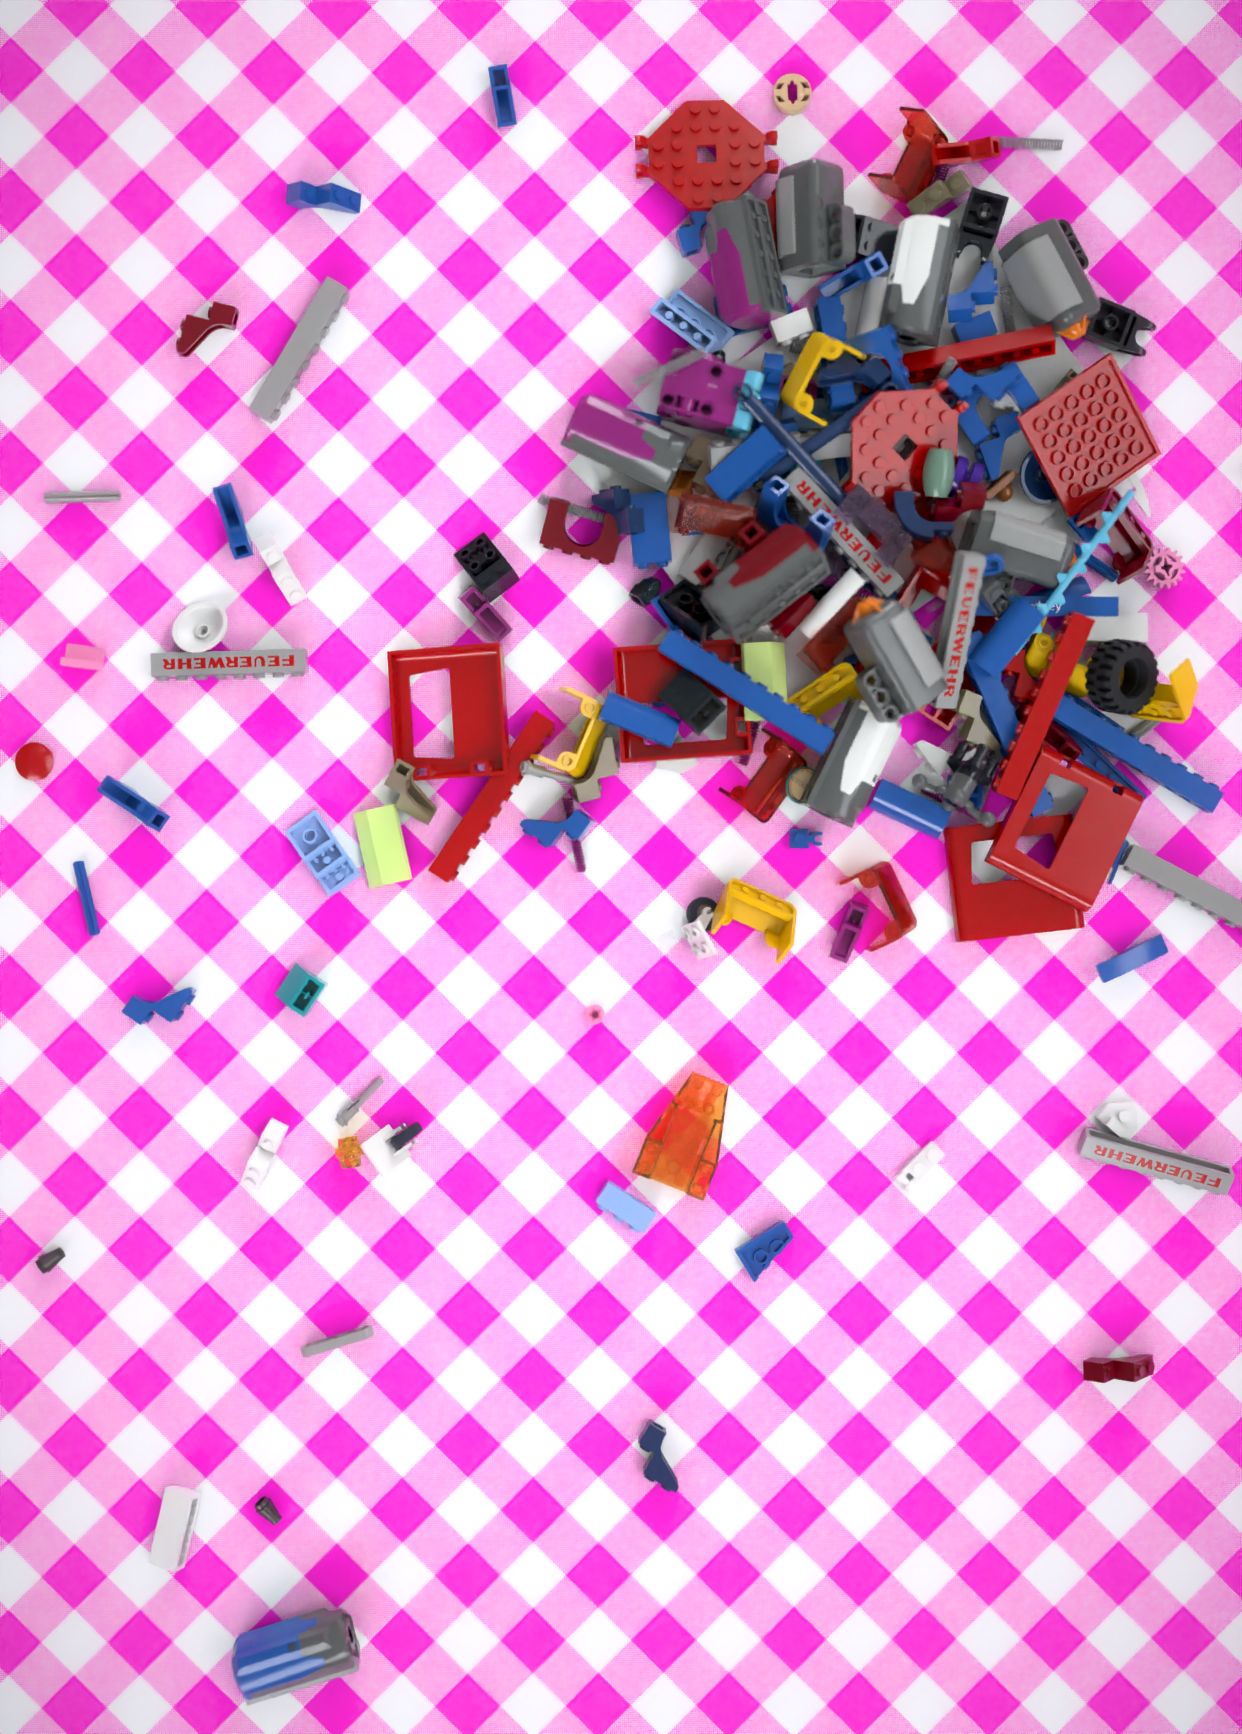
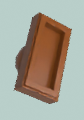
(682, 483)
(1000, 487)

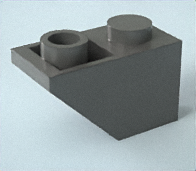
(993, 596)

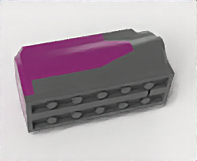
(744, 263)
(626, 441)

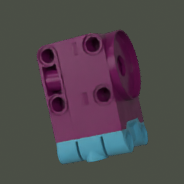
(702, 395)

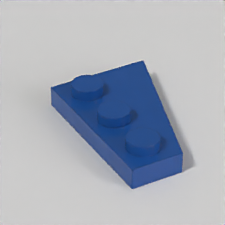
(763, 1248)

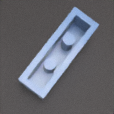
(625, 1207)

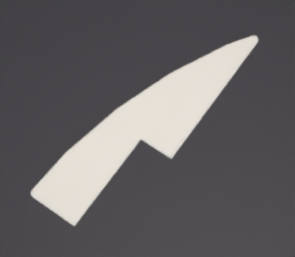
(1140, 495)

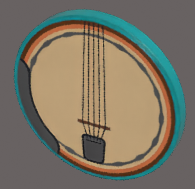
(797, 782)

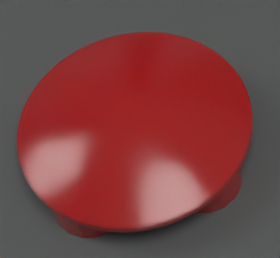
(34, 761)

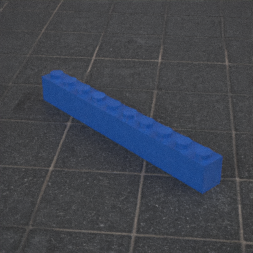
(746, 692)
(999, 711)
(1137, 755)

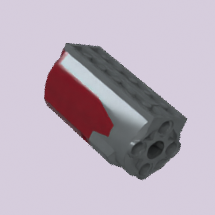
(765, 581)

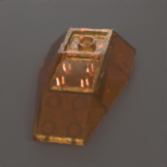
(686, 1138)

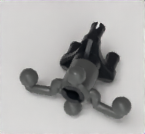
(964, 780)

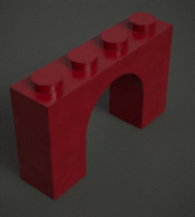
(750, 534)
(555, 535)
(792, 616)

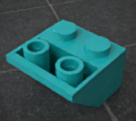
(301, 990)

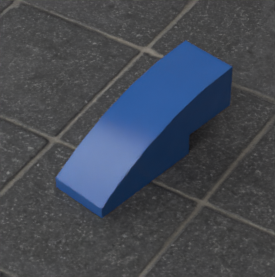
(502, 95)

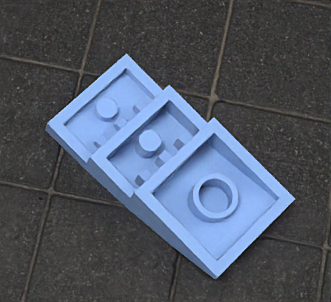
(323, 853)

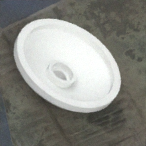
(200, 627)

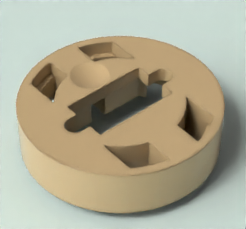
(782, 94)

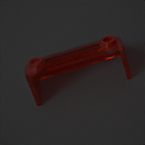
(935, 555)

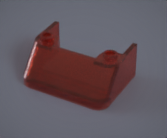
(915, 167)
(712, 517)
(829, 640)
(768, 785)
(884, 876)

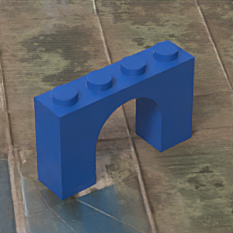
(883, 342)
(971, 423)
(773, 512)

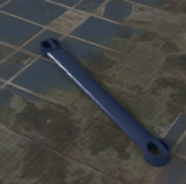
(820, 439)
(792, 446)

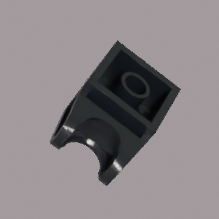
(978, 229)
(1122, 330)

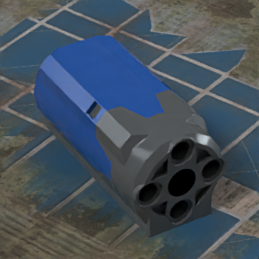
(295, 1654)

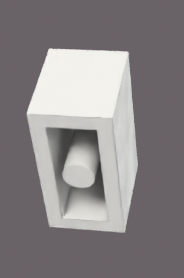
(791, 327)

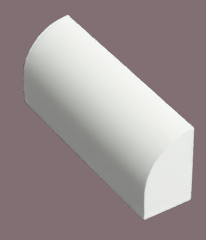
(871, 306)
(831, 603)
(1125, 626)
(174, 1528)

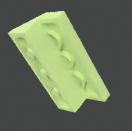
(766, 665)
(382, 846)

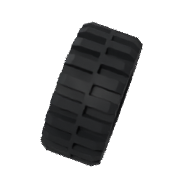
(1105, 671)

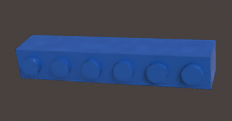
(829, 320)

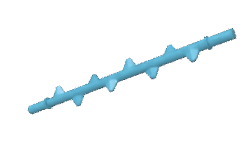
(1079, 566)

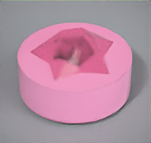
(595, 1014)

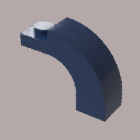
(915, 525)

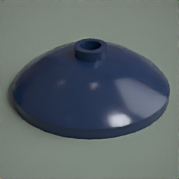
(1035, 487)

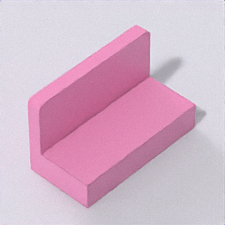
(83, 657)

